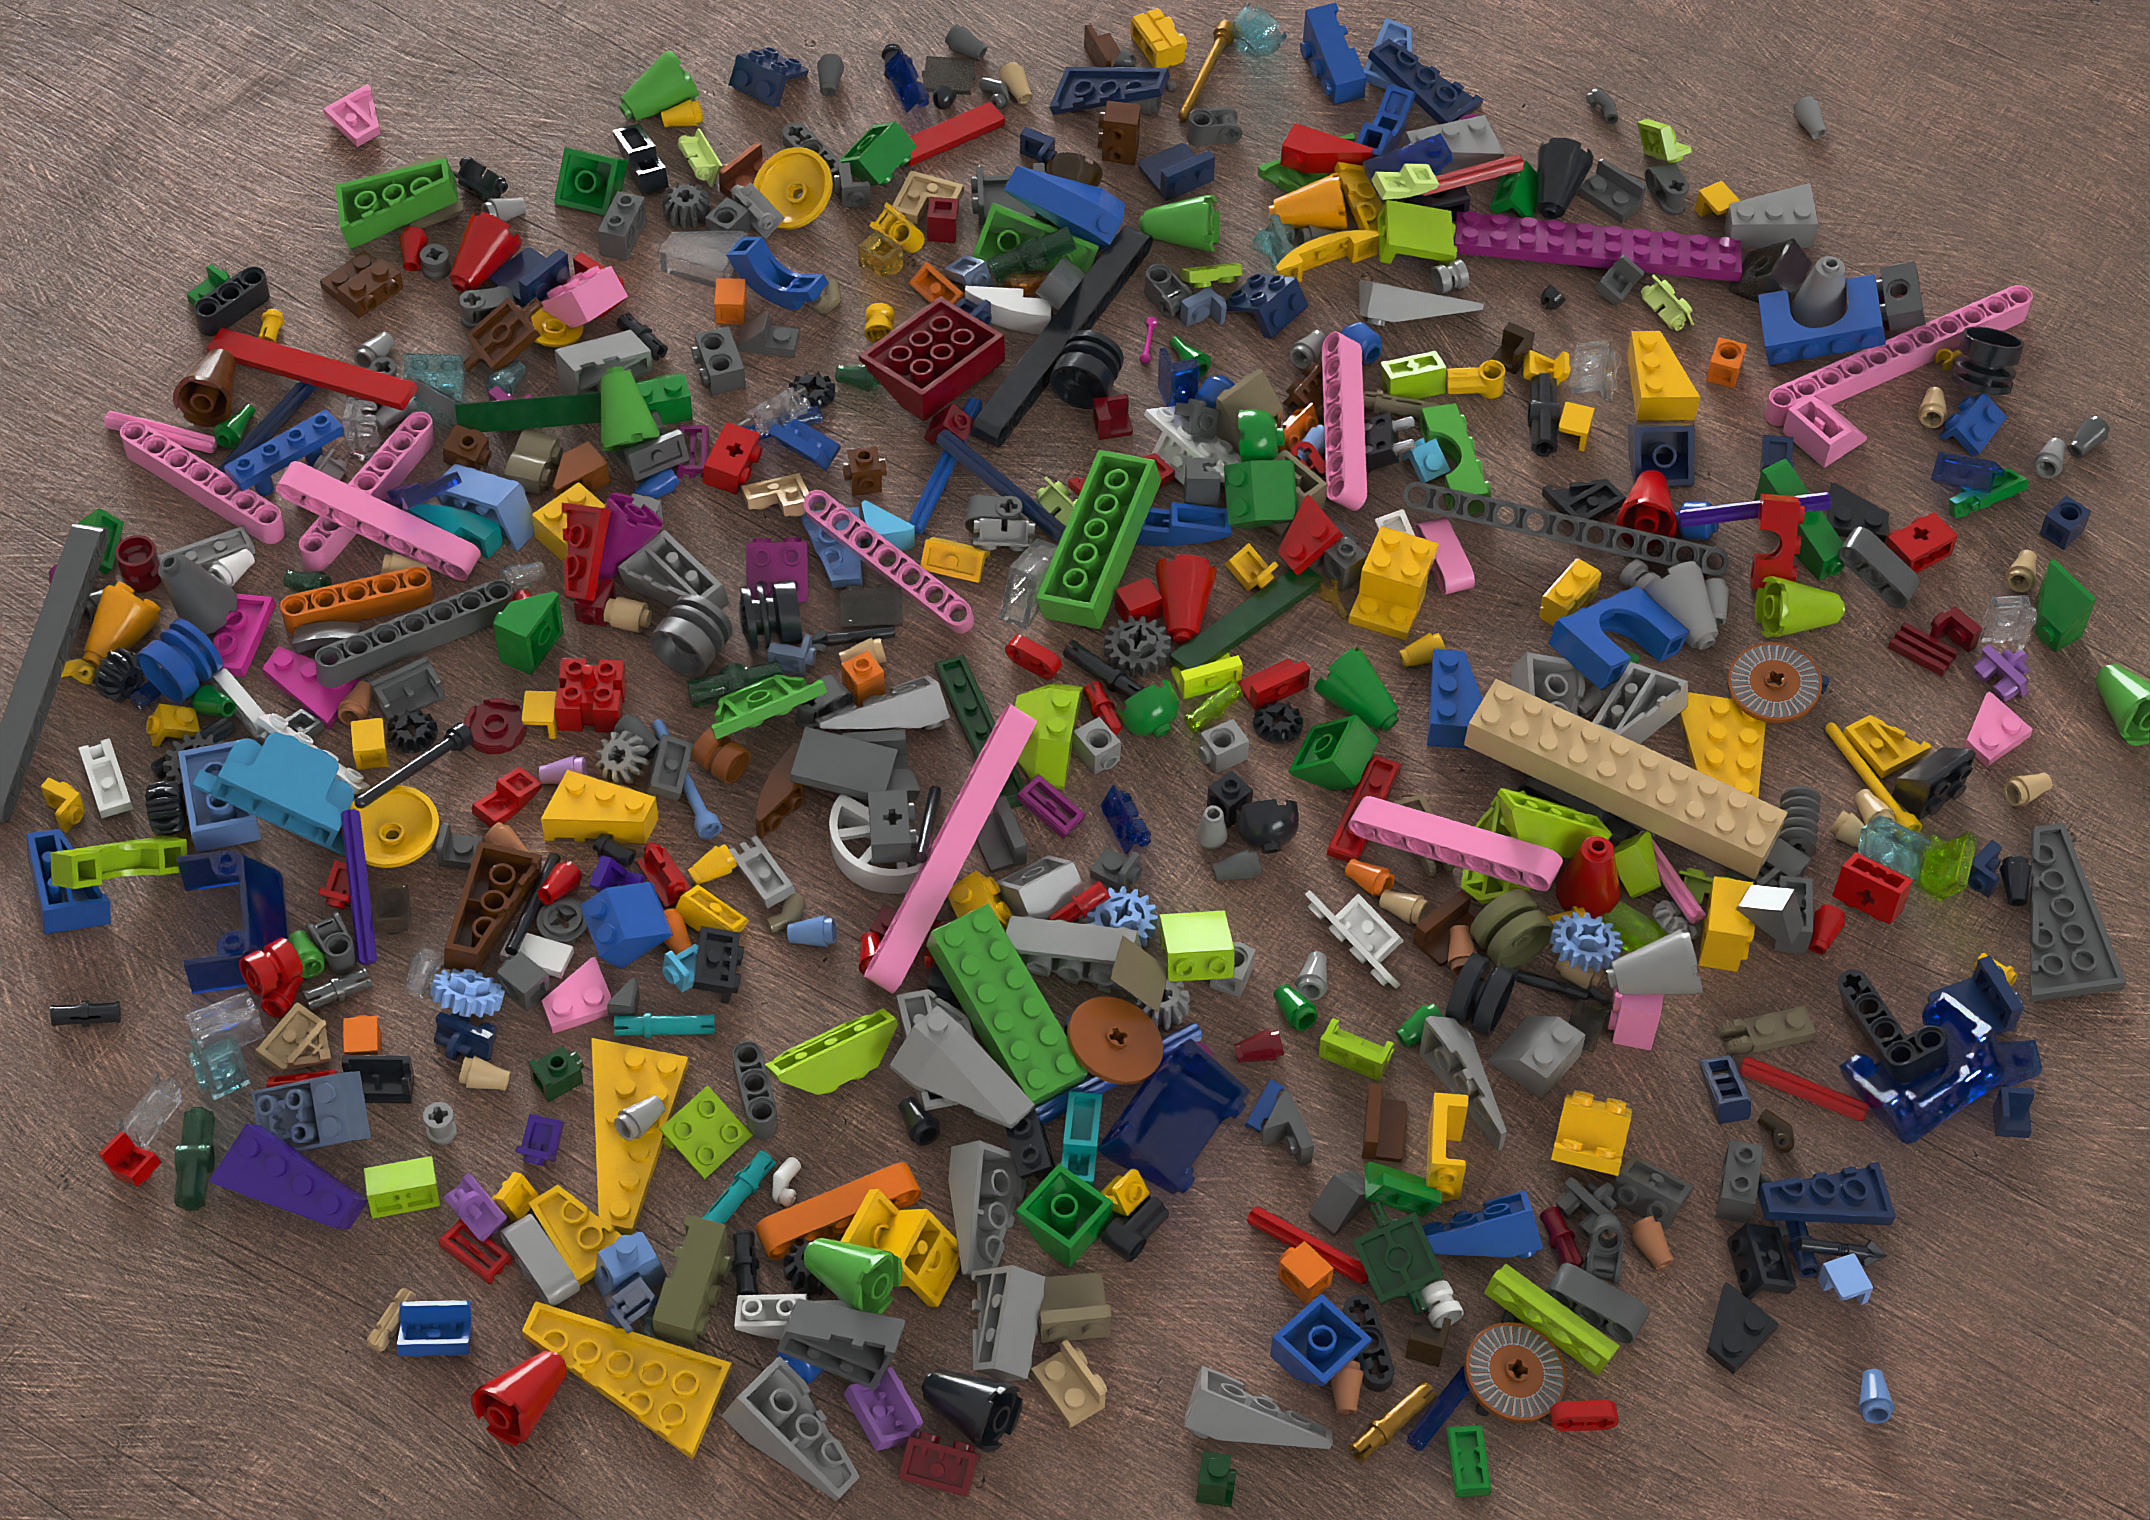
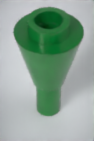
(1187, 352)
(230, 432)

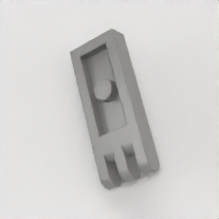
(763, 872)

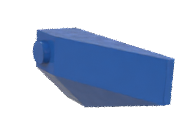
(1084, 208)

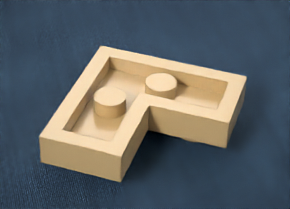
(917, 191)
(785, 491)

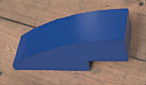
(1184, 525)

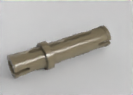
(1393, 404)

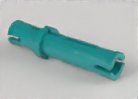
(664, 1025)
(742, 1186)

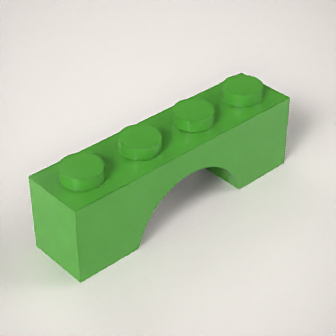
(1450, 429)

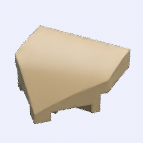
(296, 1041)

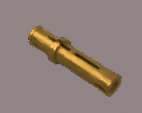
(1381, 1431)

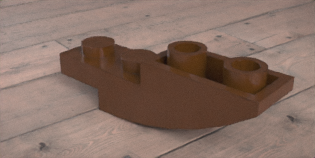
(779, 794)

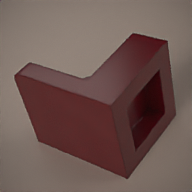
(942, 219)
(1112, 416)

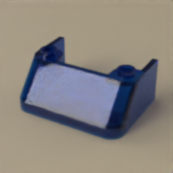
(261, 914)

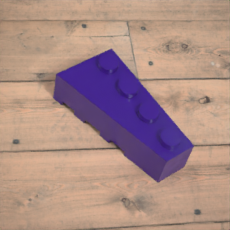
(283, 1177)

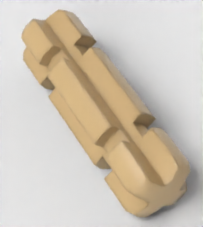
(390, 1321)

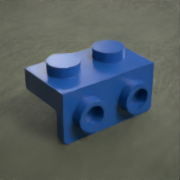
(1974, 423)
(435, 1328)

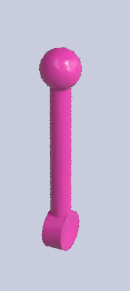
(1151, 323)

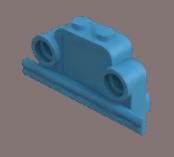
(284, 786)

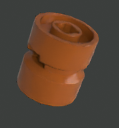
(722, 756)

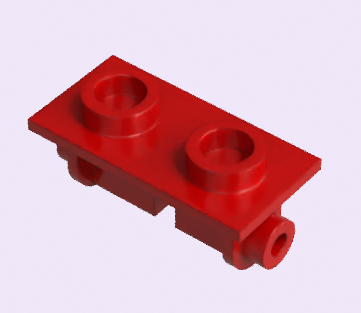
(663, 874)

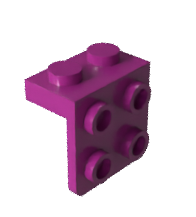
(777, 562)

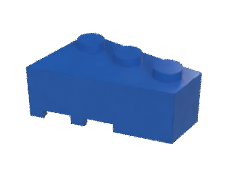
(1451, 699)

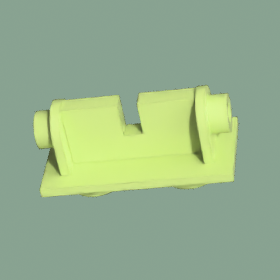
(701, 157)
(1675, 310)
(1056, 497)

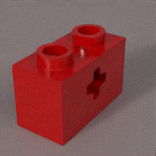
(732, 458)
(1923, 542)
(1872, 888)

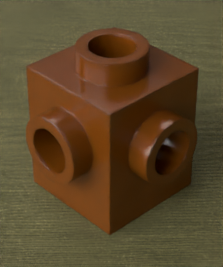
(467, 448)
(864, 470)

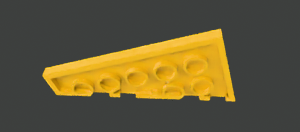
(1724, 741)
(624, 1167)
(648, 1378)

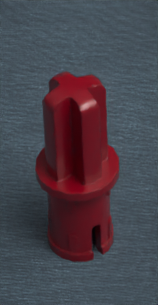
(1561, 1237)

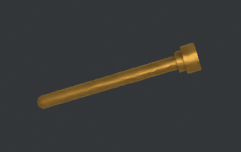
(1222, 36)

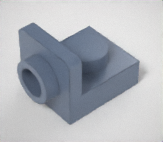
(969, 272)
(1201, 305)
(791, 658)

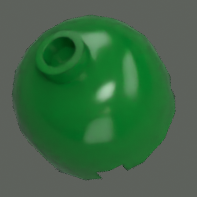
(1259, 435)
(1150, 711)

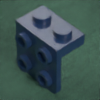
(765, 74)
(1178, 170)
(532, 274)
(1272, 300)
(1987, 996)

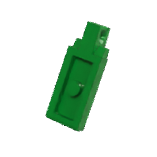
(2002, 488)

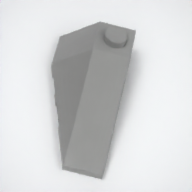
(1397, 304)
(1550, 680)
(1455, 1061)
(952, 1064)
(983, 1199)
(1228, 1413)
(787, 1427)

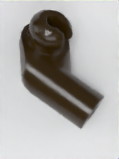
(1781, 1131)

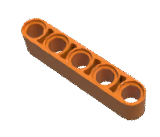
(359, 598)
(833, 1211)

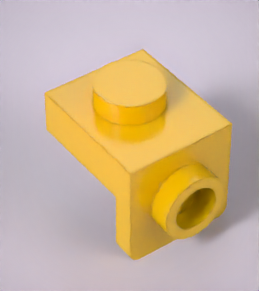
(1537, 363)
(1250, 568)
(171, 722)
(66, 802)
(1126, 1192)

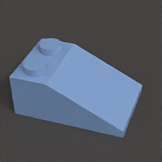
(210, 819)

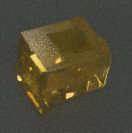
(880, 254)

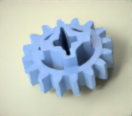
(1122, 912)
(1585, 942)
(467, 992)

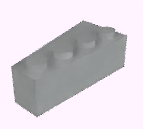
(1069, 949)

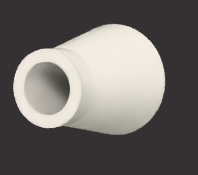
(232, 567)

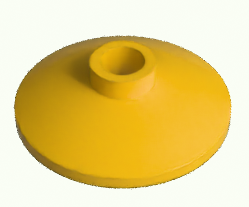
(553, 331)

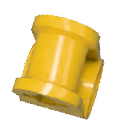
(896, 227)

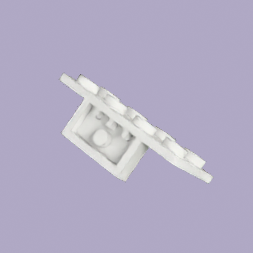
(1177, 443)

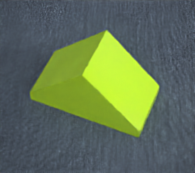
(1637, 864)

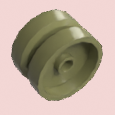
(1512, 929)

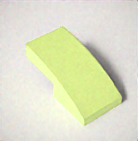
(1409, 182)

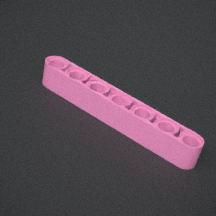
(1344, 421)
(381, 473)
(202, 482)
(378, 521)
(879, 550)
(1456, 843)

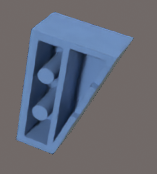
(492, 498)

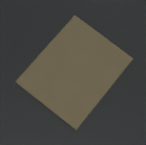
(1139, 973)

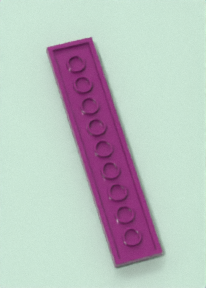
(1598, 246)

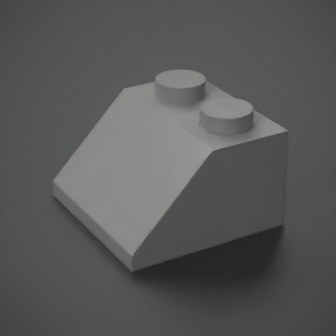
(1041, 887)
(1539, 1052)

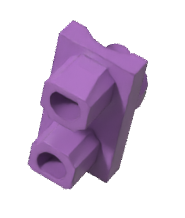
(2006, 668)
(476, 1208)

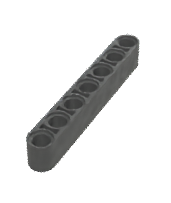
(411, 634)

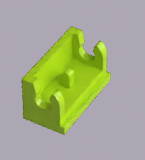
(1414, 376)
(1355, 1052)
(401, 1187)

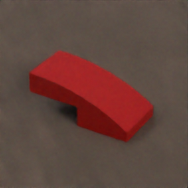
(510, 796)

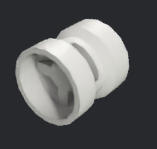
(1441, 1303)

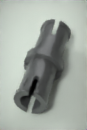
(337, 989)

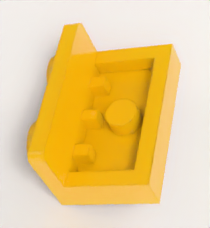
(976, 892)

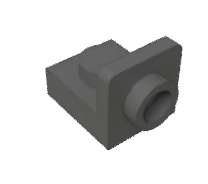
(455, 849)
(1116, 869)

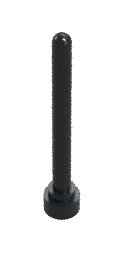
(456, 738)

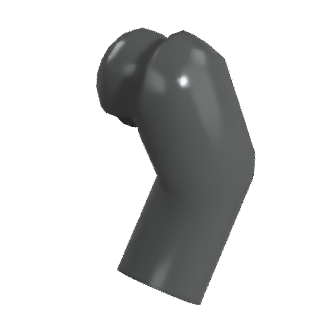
(999, 90)
(1607, 104)

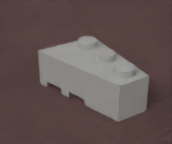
(1774, 218)
(584, 363)
(1642, 703)

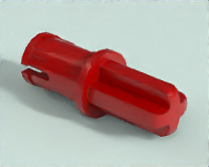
(1102, 706)
(1082, 903)

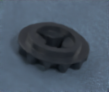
(824, 390)
(1283, 731)
(402, 740)

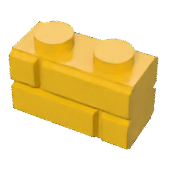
(1158, 38)
(1570, 591)

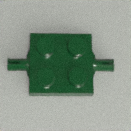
(1398, 1258)

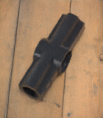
(1543, 414)

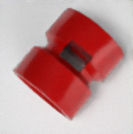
(275, 964)

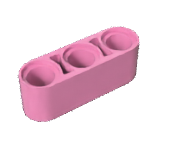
(1450, 565)

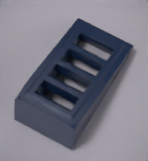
(1730, 1107)

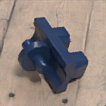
(464, 1038)

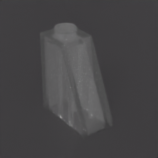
(699, 255)
(1024, 582)

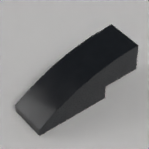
(642, 158)

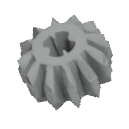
(632, 761)
(1172, 1007)

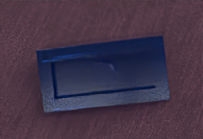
(1177, 380)
(1965, 472)

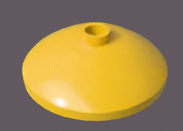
(790, 174)
(398, 814)

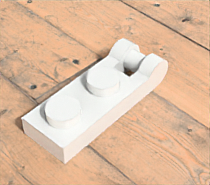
(106, 778)

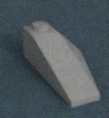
(910, 705)

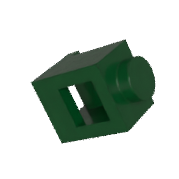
(556, 1073)
(1216, 1480)

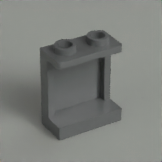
(990, 191)
(652, 455)

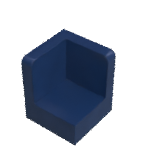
(2012, 1112)

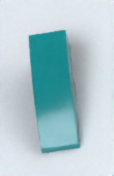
(467, 525)
(1082, 1135)

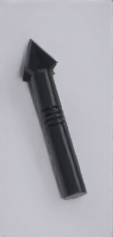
(822, 640)
(1554, 986)
(1869, 1253)

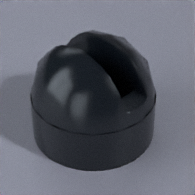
(943, 97)
(1552, 297)

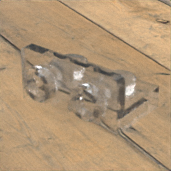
(1595, 369)
(2008, 620)

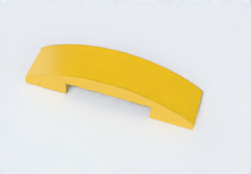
(1354, 244)

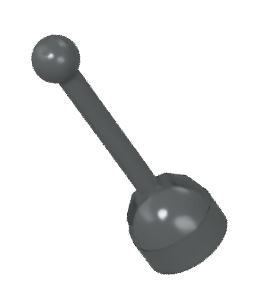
(1127, 59)

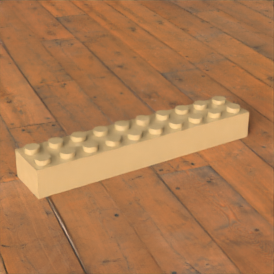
(1625, 778)

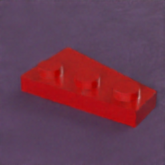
(586, 542)

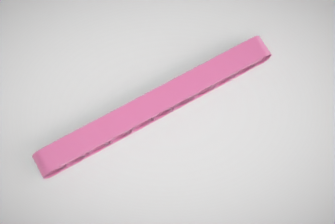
(1899, 354)
(950, 849)

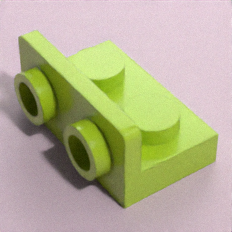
(1660, 141)

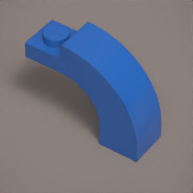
(1389, 122)
(770, 278)

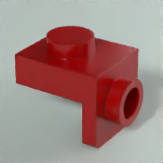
(337, 887)
(128, 1161)

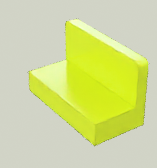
(1208, 676)

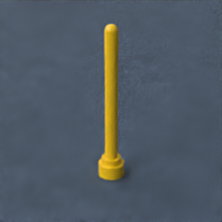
(1902, 818)

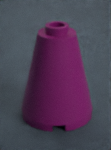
(627, 532)

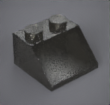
(1772, 270)

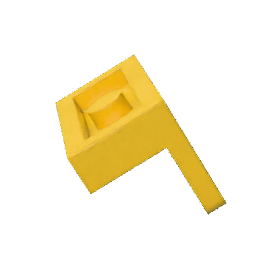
(954, 559)

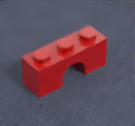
(1781, 516)

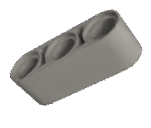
(539, 1261)

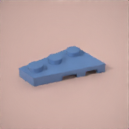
(1399, 34)
(838, 562)

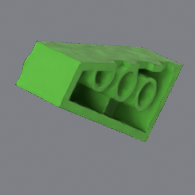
(393, 199)

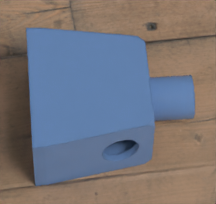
(624, 1259)

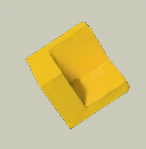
(1714, 199)
(1577, 421)
(540, 710)
(369, 744)

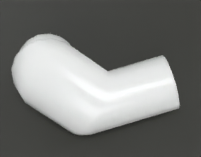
(780, 1192)

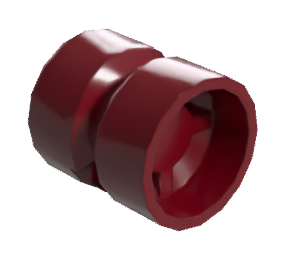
(138, 563)

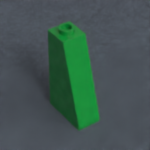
(1818, 538)

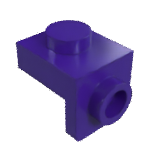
(611, 874)
(540, 1139)

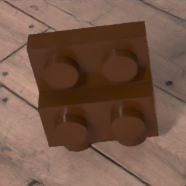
(363, 283)

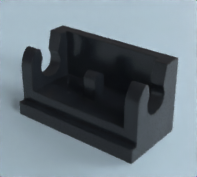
(383, 1076)

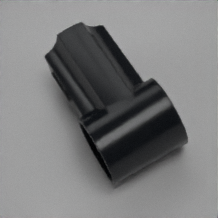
(1130, 1234)

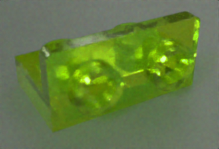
(1947, 865)
(1634, 927)

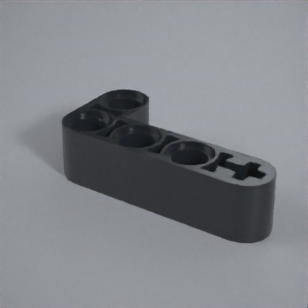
(1899, 1047)

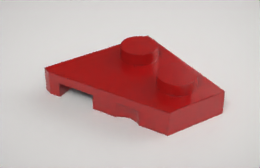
(1308, 536)

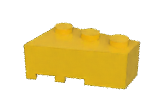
(1658, 380)
(591, 806)

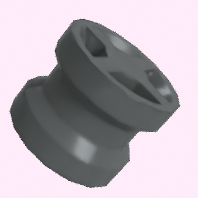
(435, 262)

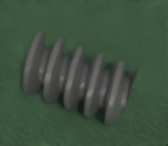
(1802, 818)

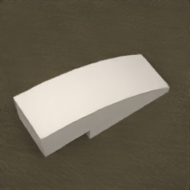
(1011, 309)

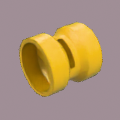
(879, 321)

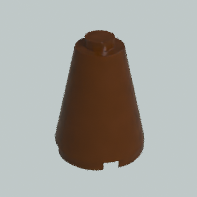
(207, 389)

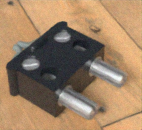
(1383, 442)

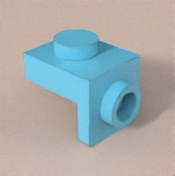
(1427, 460)
(680, 968)

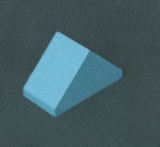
(889, 526)

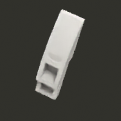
(769, 1313)

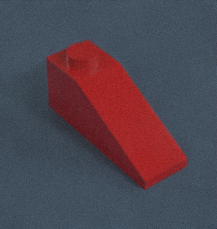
(1319, 152)

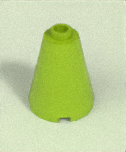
(1794, 607)

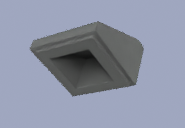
(625, 1001)

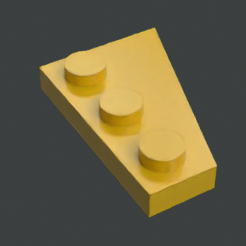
(1360, 195)
(573, 1230)

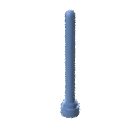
(706, 823)

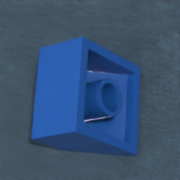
(626, 922)
(1318, 1342)

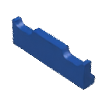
(1264, 1105)

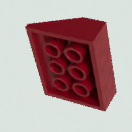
(934, 357)

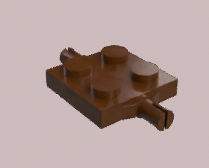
(502, 335)

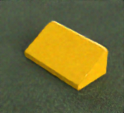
(706, 910)

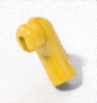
(79, 670)

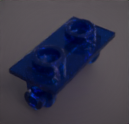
(904, 77)
(1120, 813)

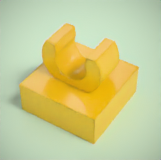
(515, 1196)

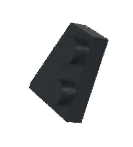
(1852, 511)

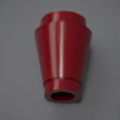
(1260, 1047)

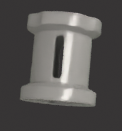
(439, 1123)

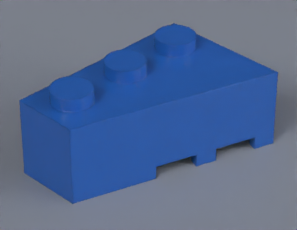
(1330, 56)
(60, 906)

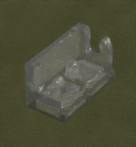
(361, 429)
(224, 1019)
(151, 1111)

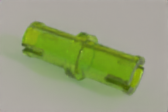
(1213, 706)

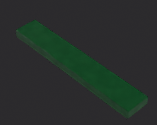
(530, 412)
(1246, 619)
(973, 714)

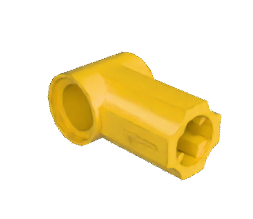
(1486, 380)

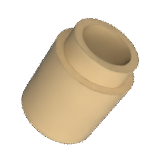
(627, 614)
(1580, 978)

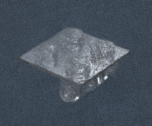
(778, 409)

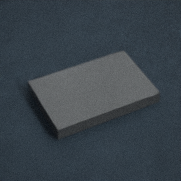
(842, 764)

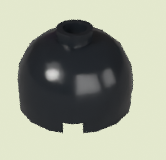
(1267, 824)

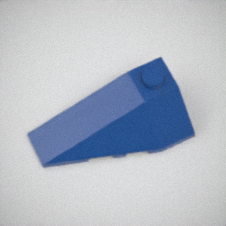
(1499, 1230)

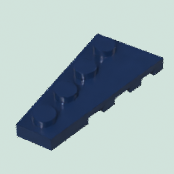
(1094, 86)
(1434, 94)
(1841, 1197)

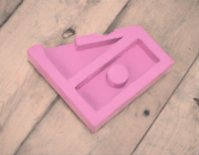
(355, 116)
(1996, 731)
(578, 998)

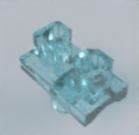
(1275, 240)

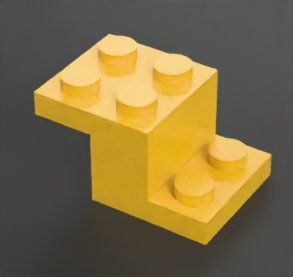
(1393, 583)
(1592, 1133)
(915, 1236)

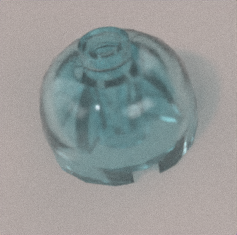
(1256, 32)

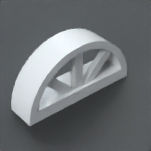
(881, 880)

